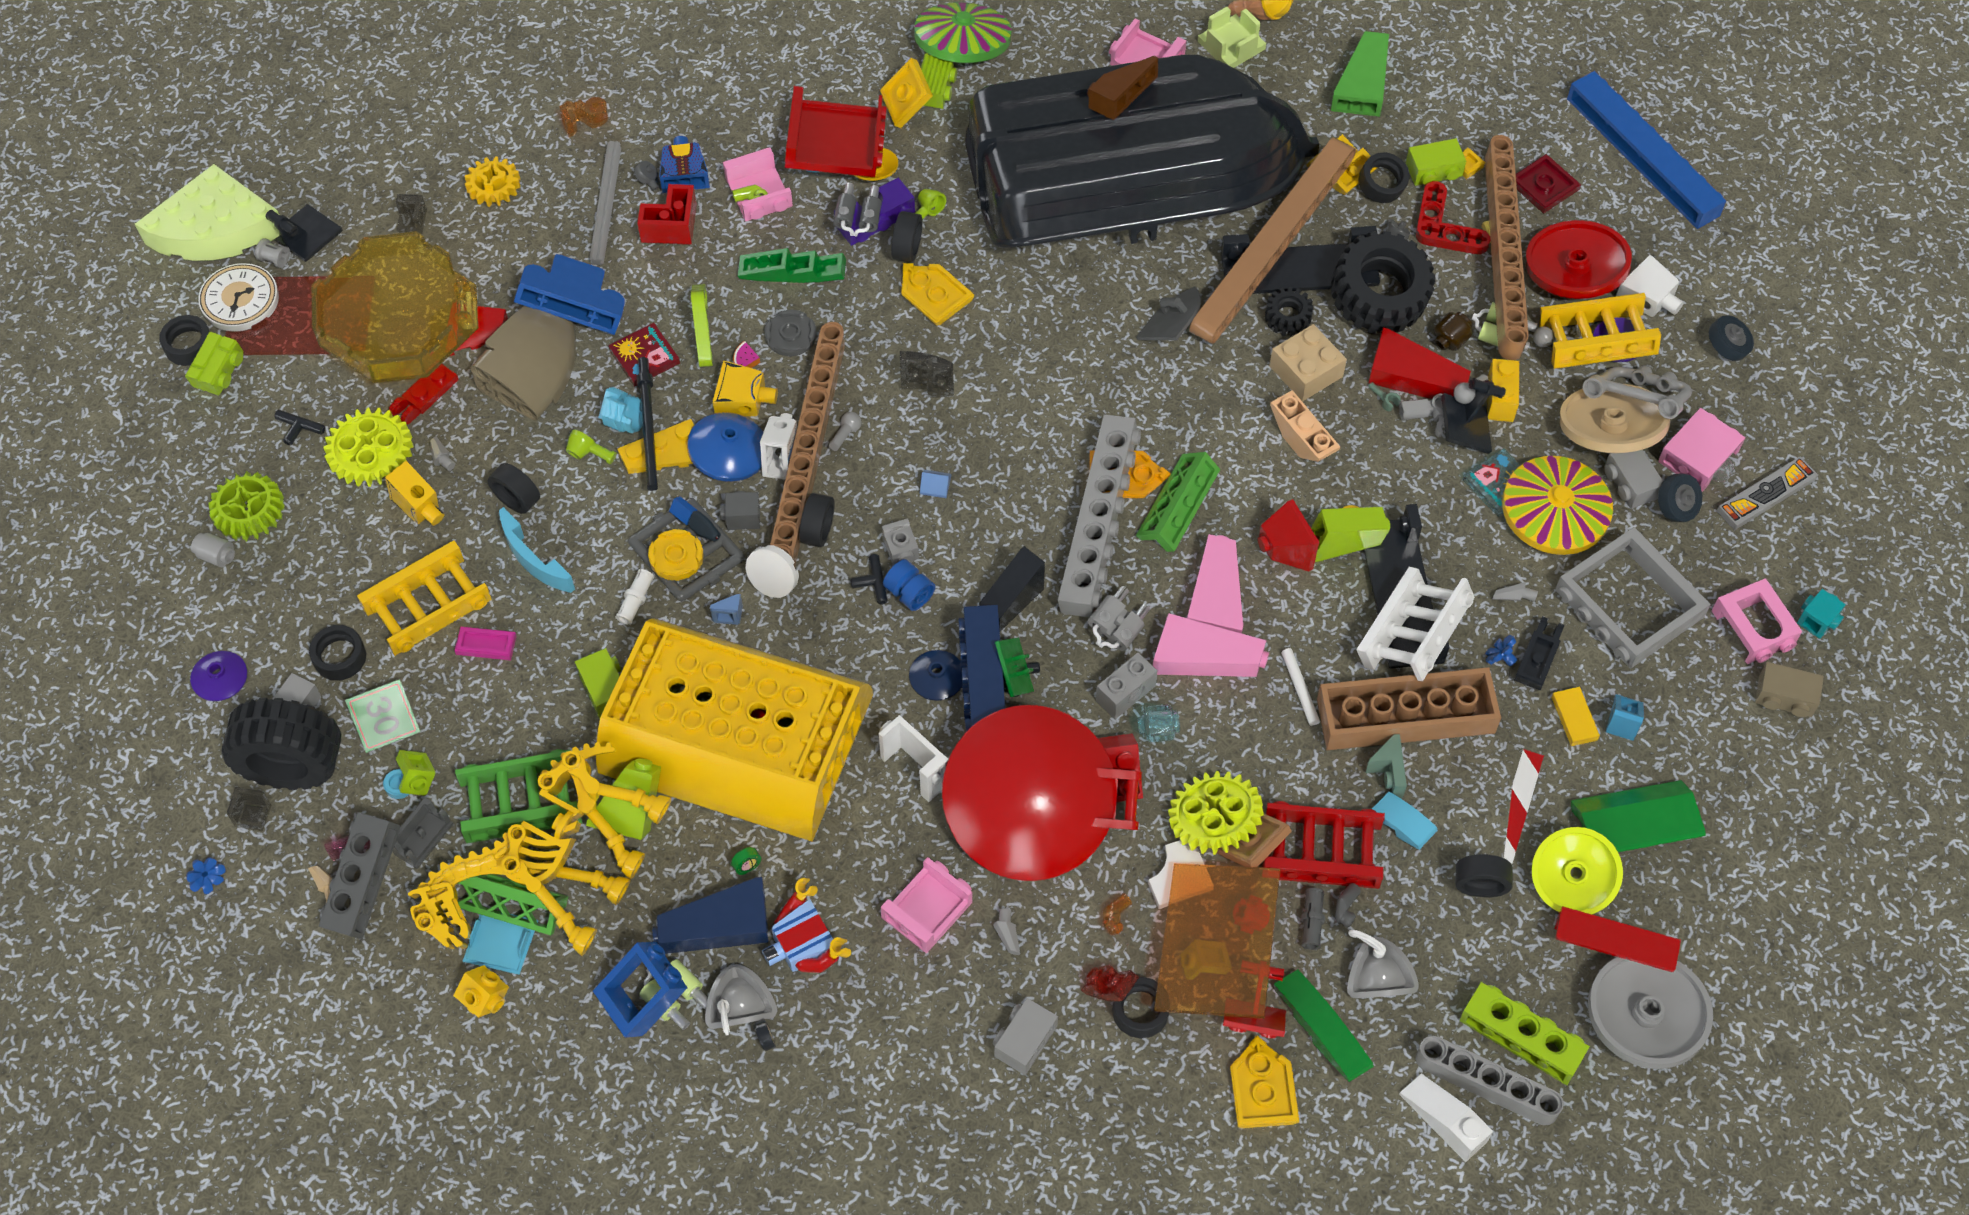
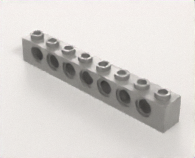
(1113, 432)

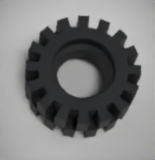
(1293, 300)

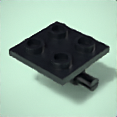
(305, 231)
(1468, 423)

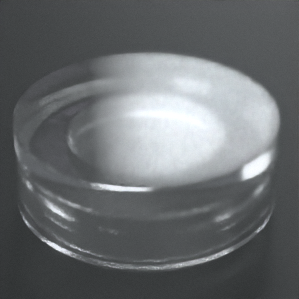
(1724, 471)

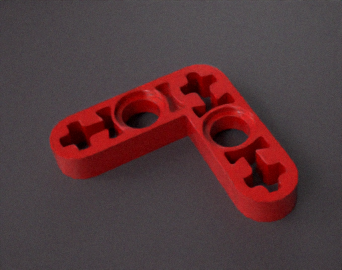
(1435, 225)

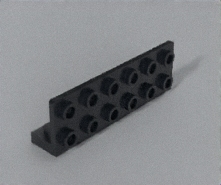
(1298, 266)
(1386, 568)

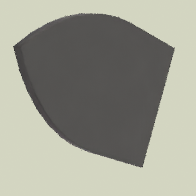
(1172, 317)

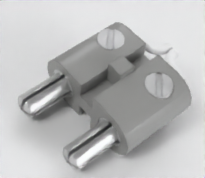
(1116, 622)

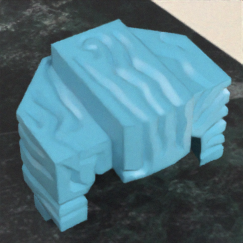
(621, 411)

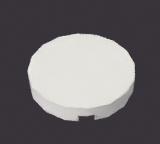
(772, 571)

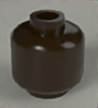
(1453, 331)

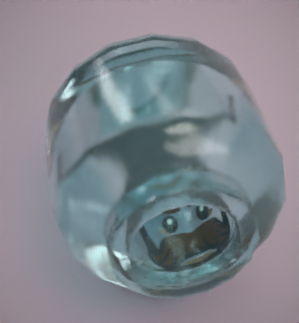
(1159, 723)

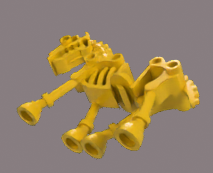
(510, 860)

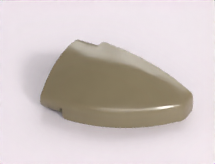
(528, 361)

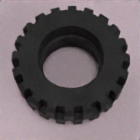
(1395, 257)
(281, 743)

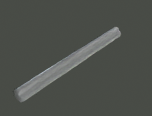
(605, 203)

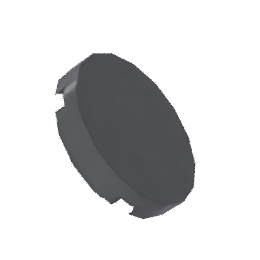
(790, 333)

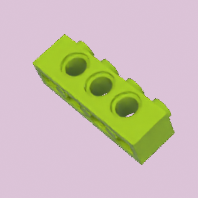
(1531, 1048)

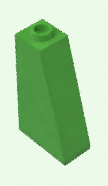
(1364, 77)

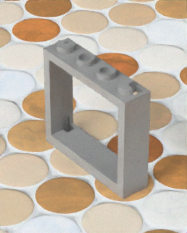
(1660, 571)

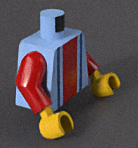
(803, 936)

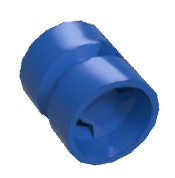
(906, 582)

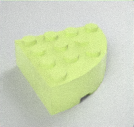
(208, 219)

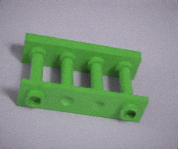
(492, 827)

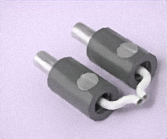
(869, 213)

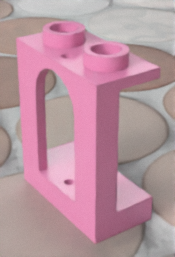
(1759, 648)

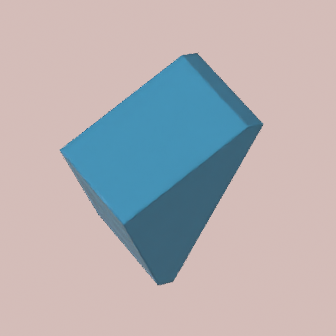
(1625, 717)

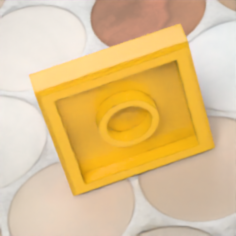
(906, 93)

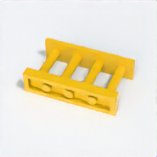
(1599, 348)
(410, 578)

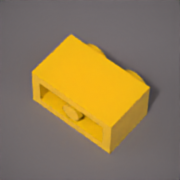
(1504, 374)

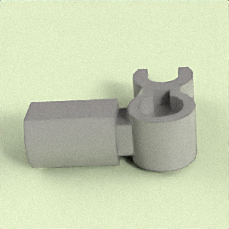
(1423, 408)

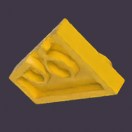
(669, 449)

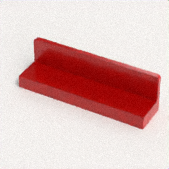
(1617, 939)

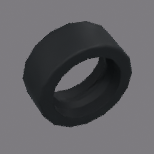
(1393, 164)
(906, 236)
(176, 327)
(513, 488)
(816, 520)
(342, 670)
(1484, 876)
(1136, 1029)

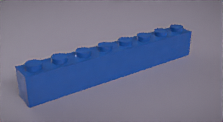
(1646, 150)

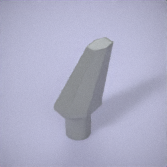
(441, 454)
(1515, 593)
(1007, 931)

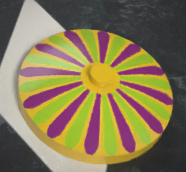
(1557, 505)

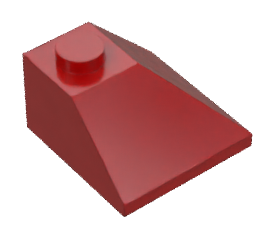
(1289, 538)

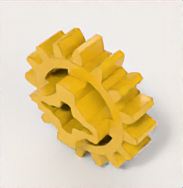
(492, 181)

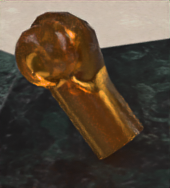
(1112, 914)

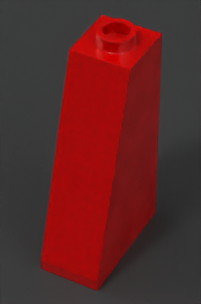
(1413, 368)

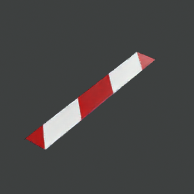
(1521, 797)

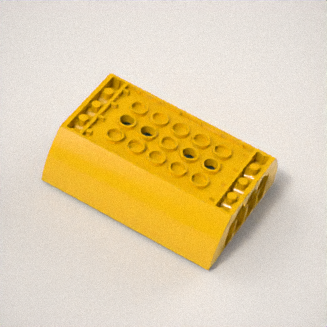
(714, 748)

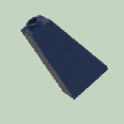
(716, 921)

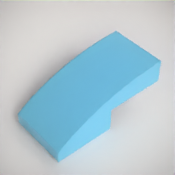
(1406, 820)

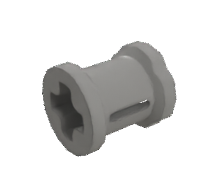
(276, 254)

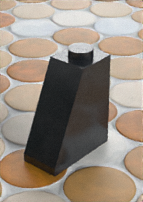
(1016, 586)

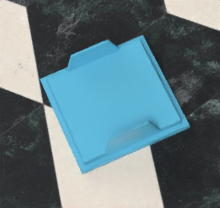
(498, 944)

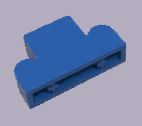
(572, 293)

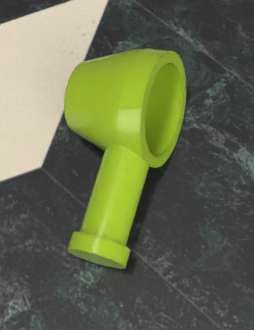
(928, 199)
(581, 444)

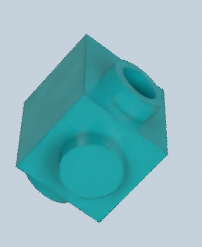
(1821, 613)

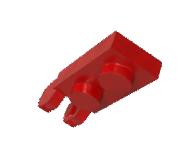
(423, 394)

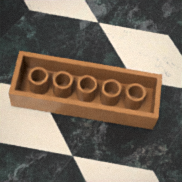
(1437, 708)

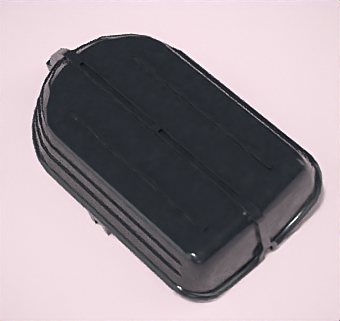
(1181, 151)

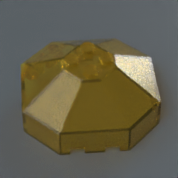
(394, 308)

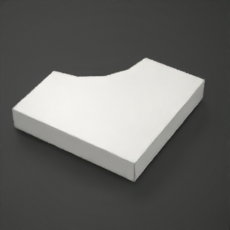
(1161, 883)

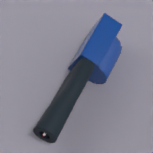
(695, 519)

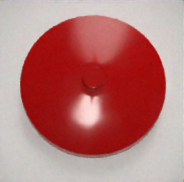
(1578, 259)

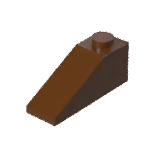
(1120, 87)

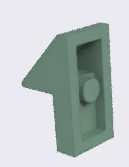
(1390, 762)

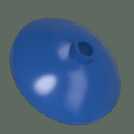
(724, 456)

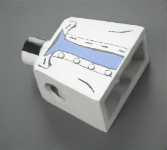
(777, 433)

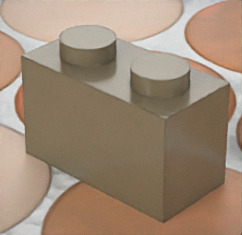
(1789, 689)

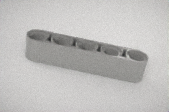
(1505, 1080)

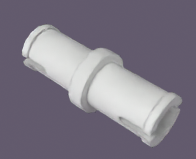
(634, 596)

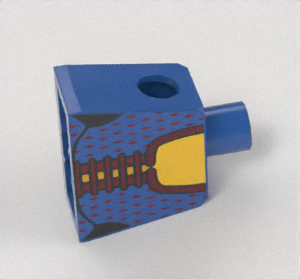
(683, 165)

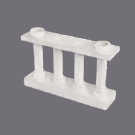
(1401, 606)

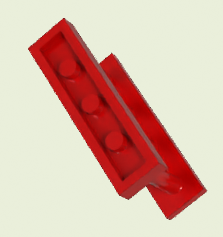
(1335, 871)

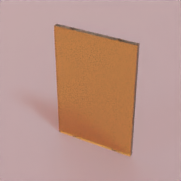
(1218, 940)

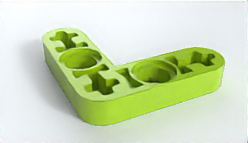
(699, 309)

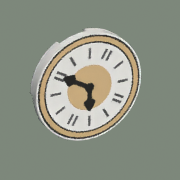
(238, 297)

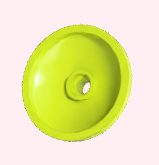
(1583, 850)

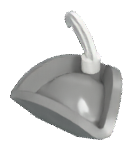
(1380, 969)
(737, 999)

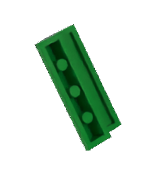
(1642, 815)

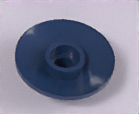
(936, 685)

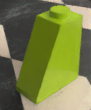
(1349, 530)
(621, 814)

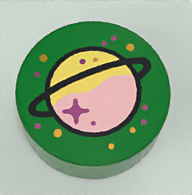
(746, 860)

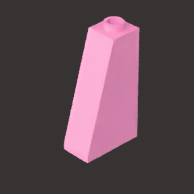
(1217, 588)
(1207, 650)

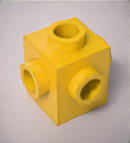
(481, 991)

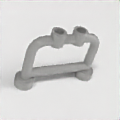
(1669, 406)

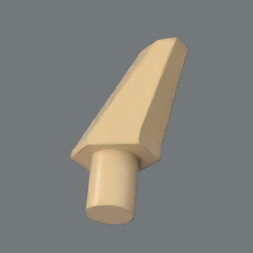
(321, 879)

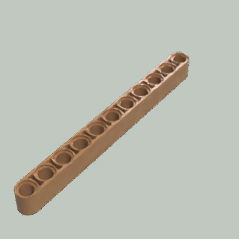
(1272, 241)
(1506, 248)
(824, 368)

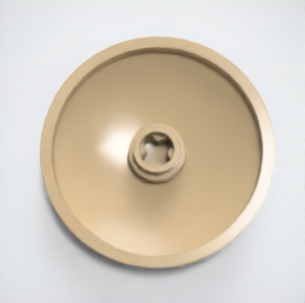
(1612, 422)

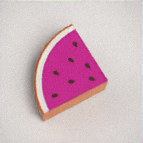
(745, 356)

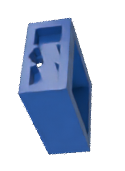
(619, 1005)

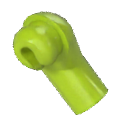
(748, 193)

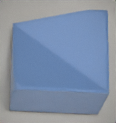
(727, 610)

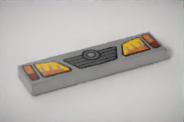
(1767, 493)

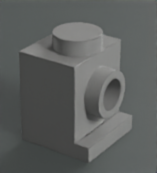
(900, 541)

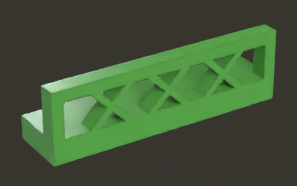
(1182, 500)
(509, 889)

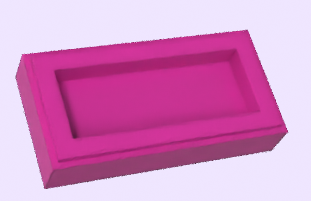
(485, 643)

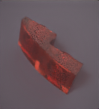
(1109, 984)

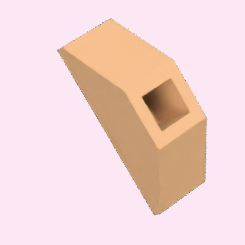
(1302, 428)

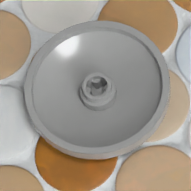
(1650, 1013)

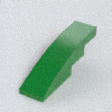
(796, 268)
(1324, 1025)

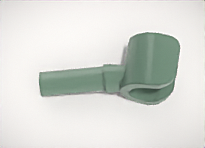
(1392, 396)

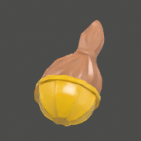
(1261, 8)

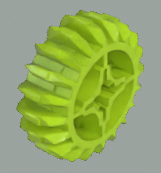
(263, 506)

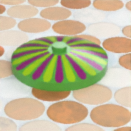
(962, 32)

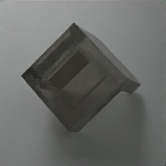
(412, 213)
(248, 809)

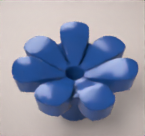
(1502, 651)
(205, 875)

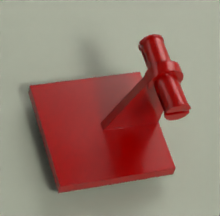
(1269, 1027)

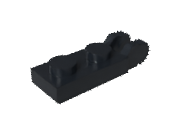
(1539, 656)

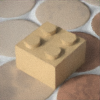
(1307, 362)

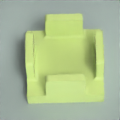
(1232, 38)

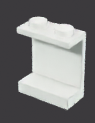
(901, 734)

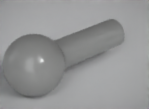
(1545, 337)
(1463, 393)
(849, 423)

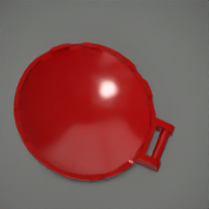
(1033, 793)

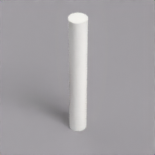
(1300, 687)

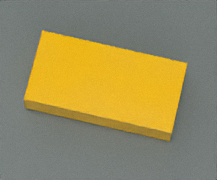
(1575, 716)

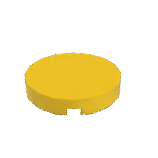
(675, 555)

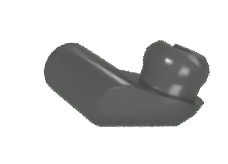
(1344, 901)

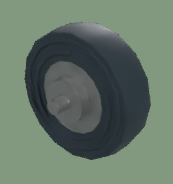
(1731, 338)
(1680, 497)

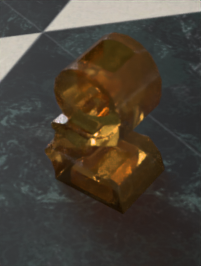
(591, 113)

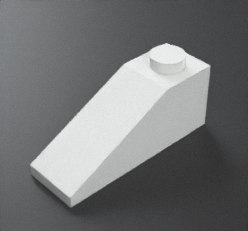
(1447, 1116)

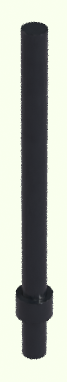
(645, 383)

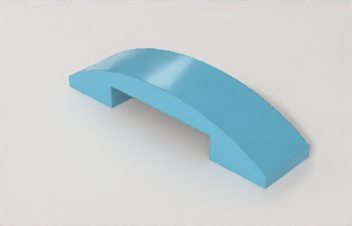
(550, 574)

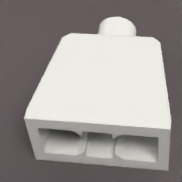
(1657, 285)

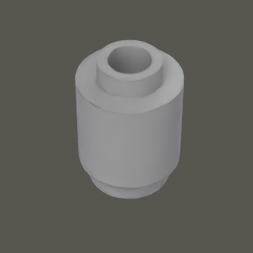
(213, 549)

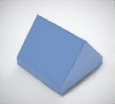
(935, 483)

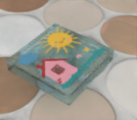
(1490, 479)

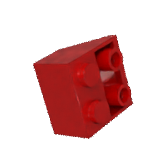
(1124, 756)

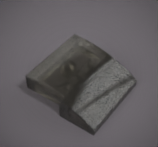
(927, 372)

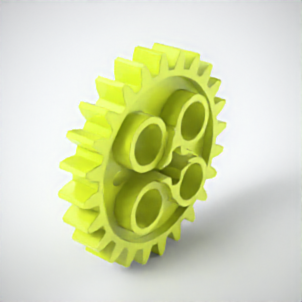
(368, 446)
(1209, 805)

